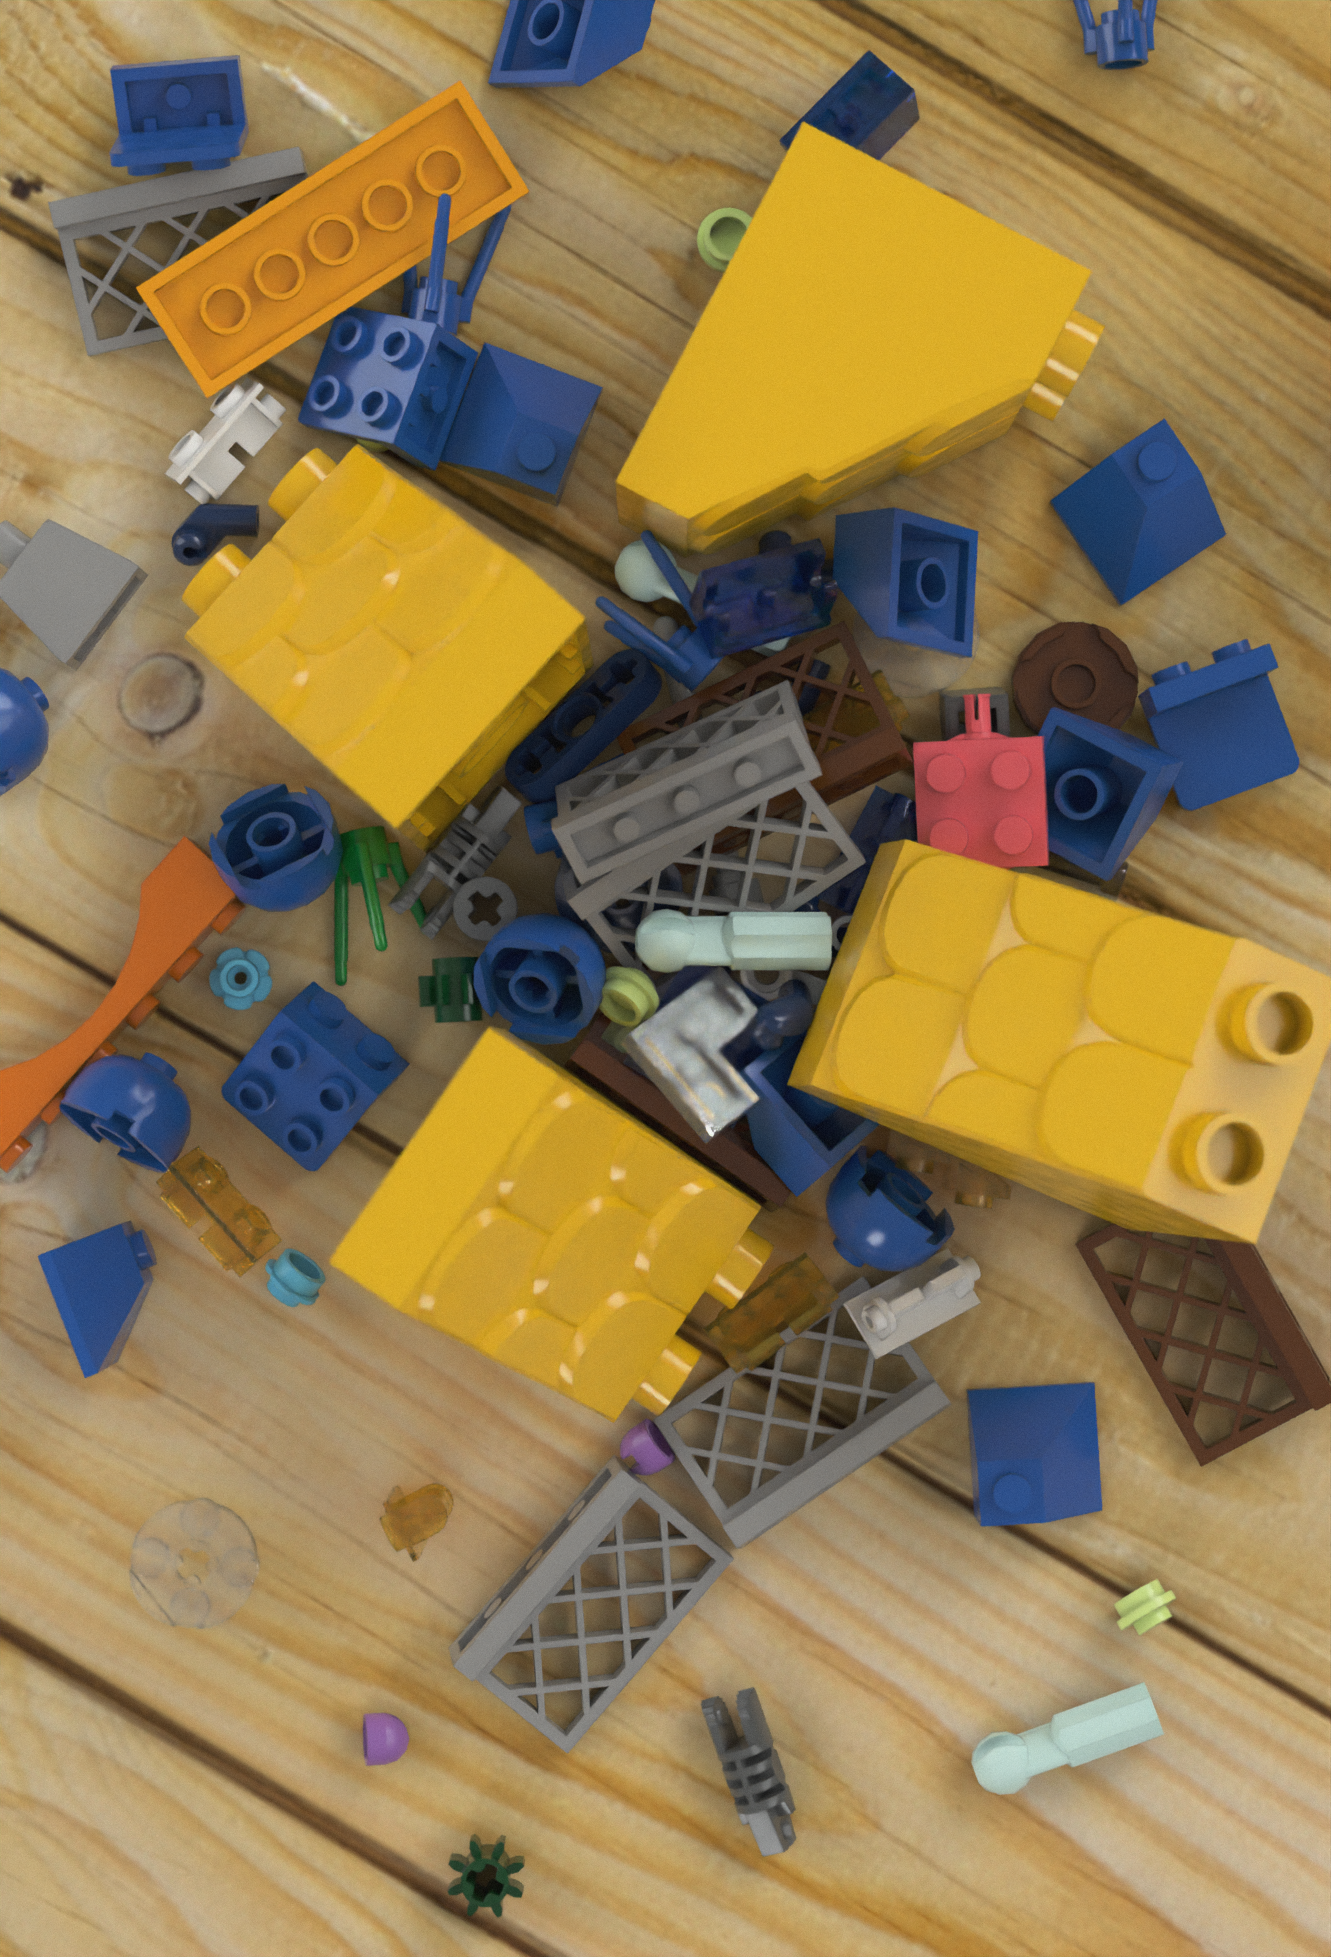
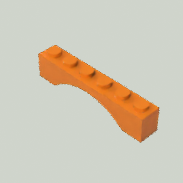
(177, 912)

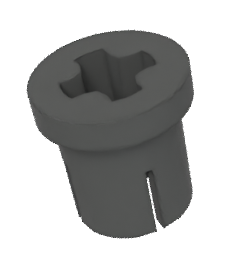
(464, 908)

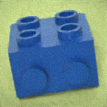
(179, 114)
(1220, 724)
(312, 1076)

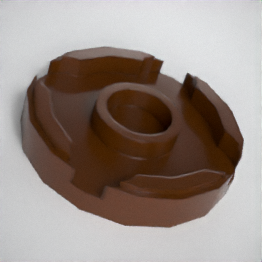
(1077, 671)

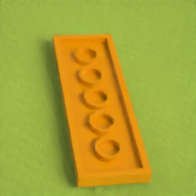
(331, 240)

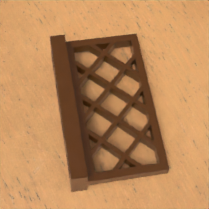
(844, 769)
(725, 1154)
(1262, 1306)

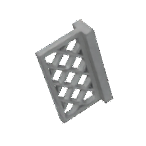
(155, 202)
(683, 782)
(623, 882)
(818, 1468)
(545, 1573)

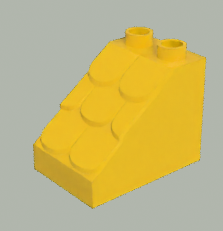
(850, 348)
(389, 638)
(1070, 1042)
(554, 1232)

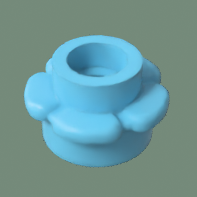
(256, 986)
(294, 1278)

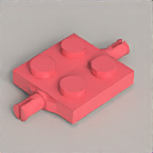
(983, 793)

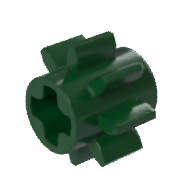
(451, 990)
(475, 1862)

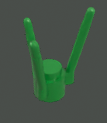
(366, 861)

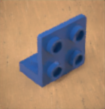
(389, 383)

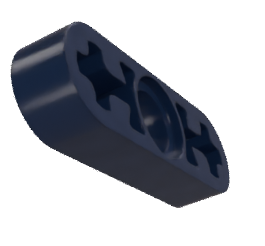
(587, 700)

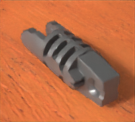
(459, 856)
(753, 1771)

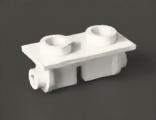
(236, 419)
(915, 1301)

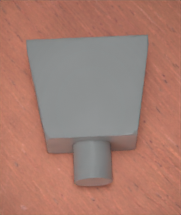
(65, 587)

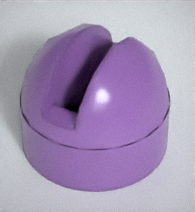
(647, 1447)
(383, 1738)

